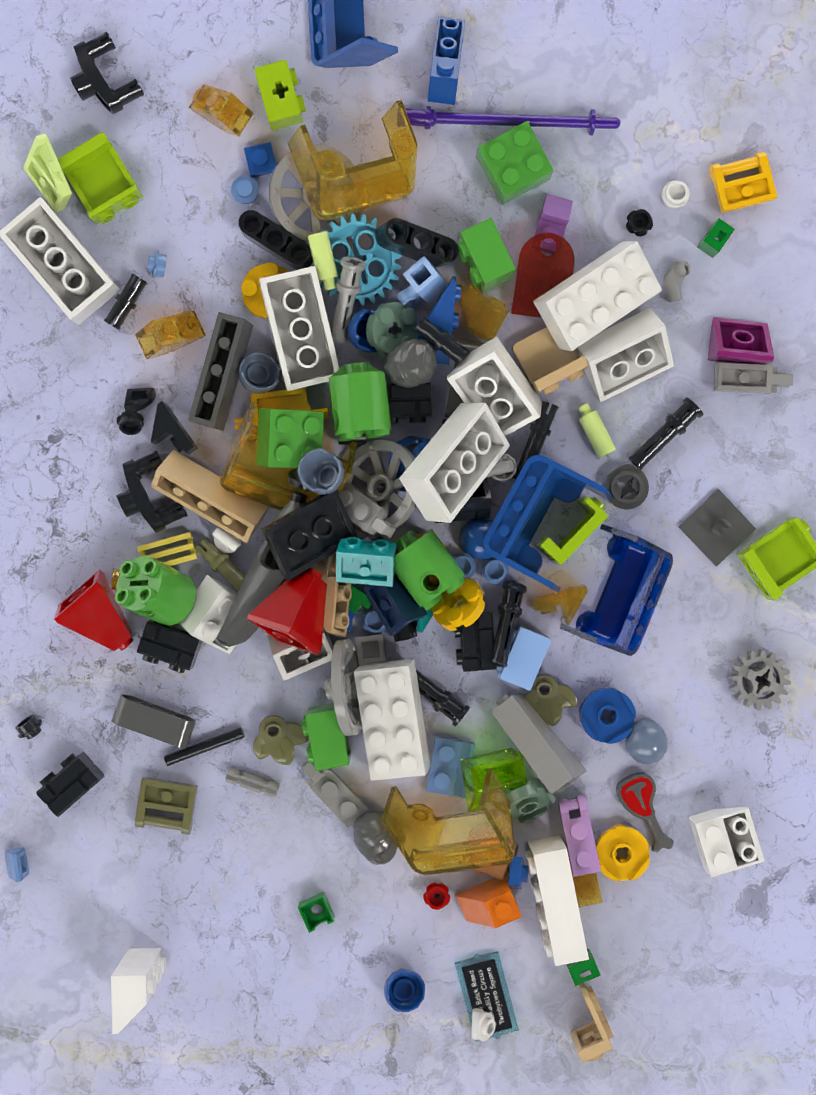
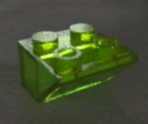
(507, 766)

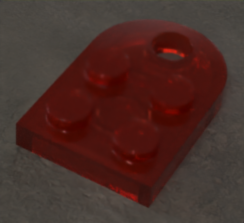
(540, 272)

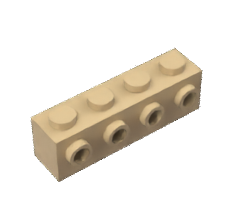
(194, 480)

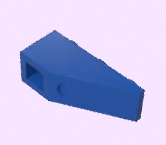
(446, 60)
(443, 314)

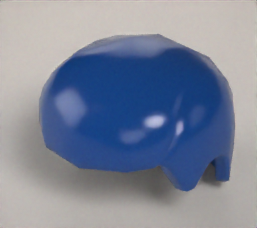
(357, 330)
(472, 538)
(404, 990)

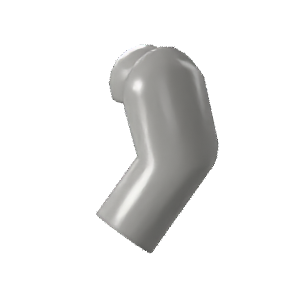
(673, 278)

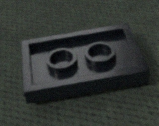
(308, 534)

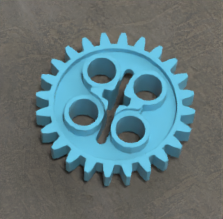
(374, 253)

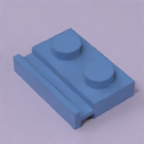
(445, 769)

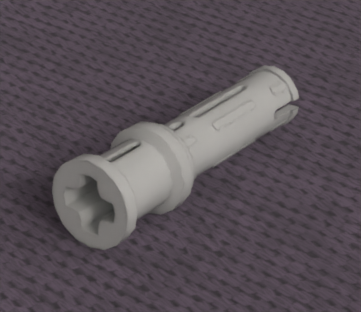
(348, 288)

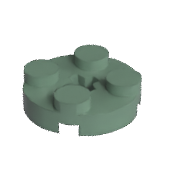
(384, 318)
(529, 800)

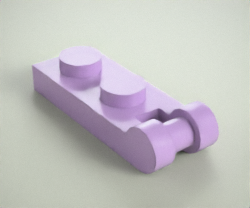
(579, 836)

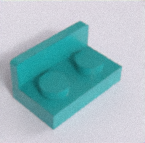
(365, 562)

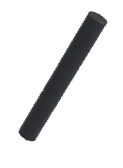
(204, 746)

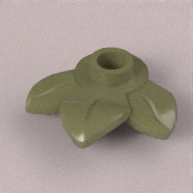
(550, 703)
(278, 744)

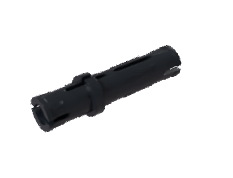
(537, 437)

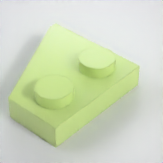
(47, 174)

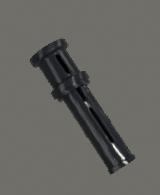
(676, 424)
(509, 612)
(441, 700)

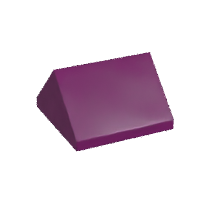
(740, 342)

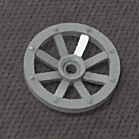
(276, 192)
(382, 486)
(342, 687)

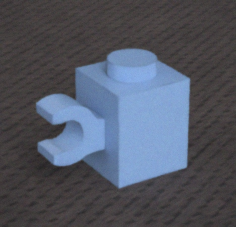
(424, 282)

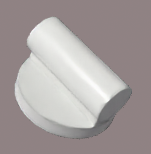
(225, 541)
(482, 1025)

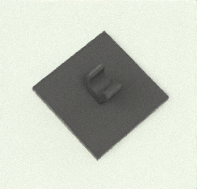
(717, 527)

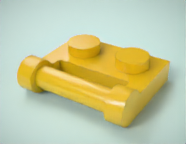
(747, 190)

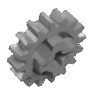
(765, 671)

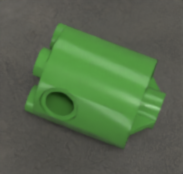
(359, 402)
(422, 558)
(155, 590)

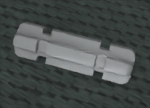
(252, 782)

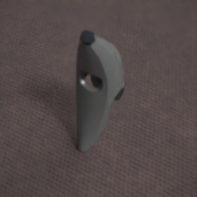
(257, 585)

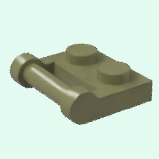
(167, 797)

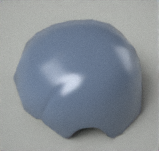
(259, 373)
(321, 471)
(646, 742)

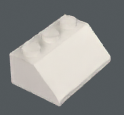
(626, 354)
(494, 379)
(134, 983)

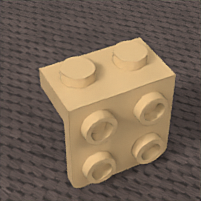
(546, 363)
(594, 1037)

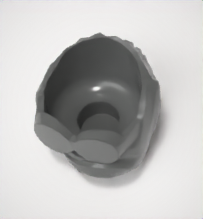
(411, 363)
(374, 839)

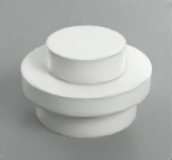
(675, 194)

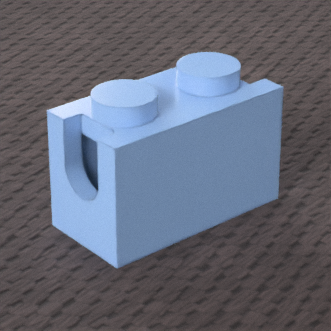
(524, 658)

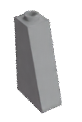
(538, 743)

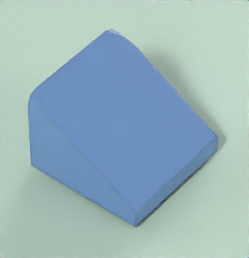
(17, 864)

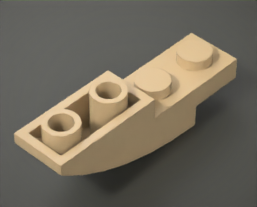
(337, 598)

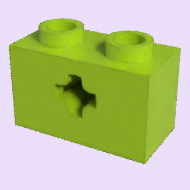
(276, 78)

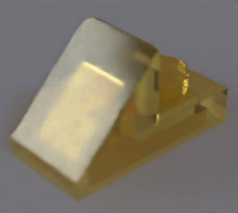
(568, 599)

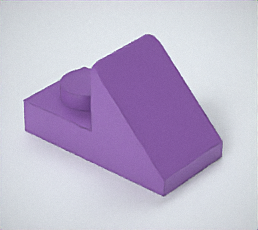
(553, 219)

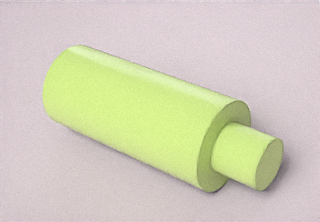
(323, 259)
(596, 431)

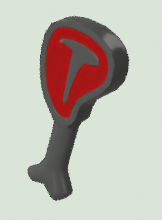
(636, 796)

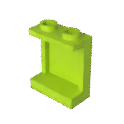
(100, 179)
(595, 516)
(780, 557)

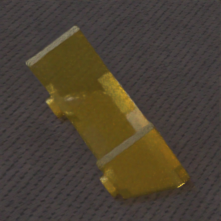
(343, 191)
(263, 483)
(454, 840)

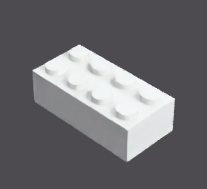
(59, 261)
(597, 295)
(299, 327)
(455, 462)
(392, 719)
(558, 900)

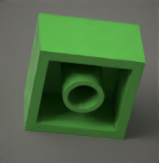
(514, 163)
(485, 256)
(287, 436)
(327, 743)

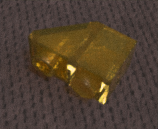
(221, 109)
(480, 314)
(169, 334)

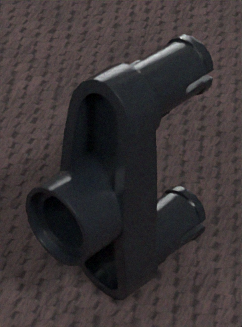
(91, 82)
(137, 500)

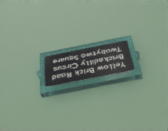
(486, 989)

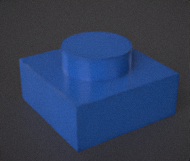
(260, 159)
(518, 873)

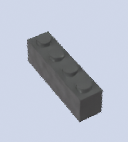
(220, 371)

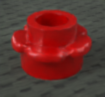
(436, 903)

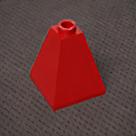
(295, 612)
(95, 614)

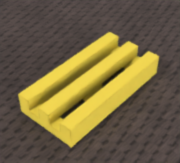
(141, 549)

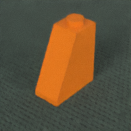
(489, 903)

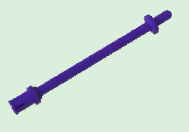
(429, 117)

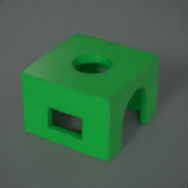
(720, 230)
(312, 920)
(582, 966)

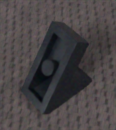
(167, 424)

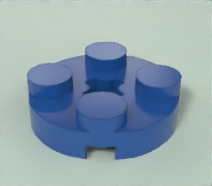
(606, 731)

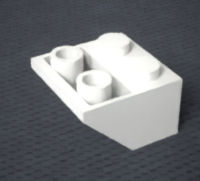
(210, 612)
(295, 661)
(726, 840)

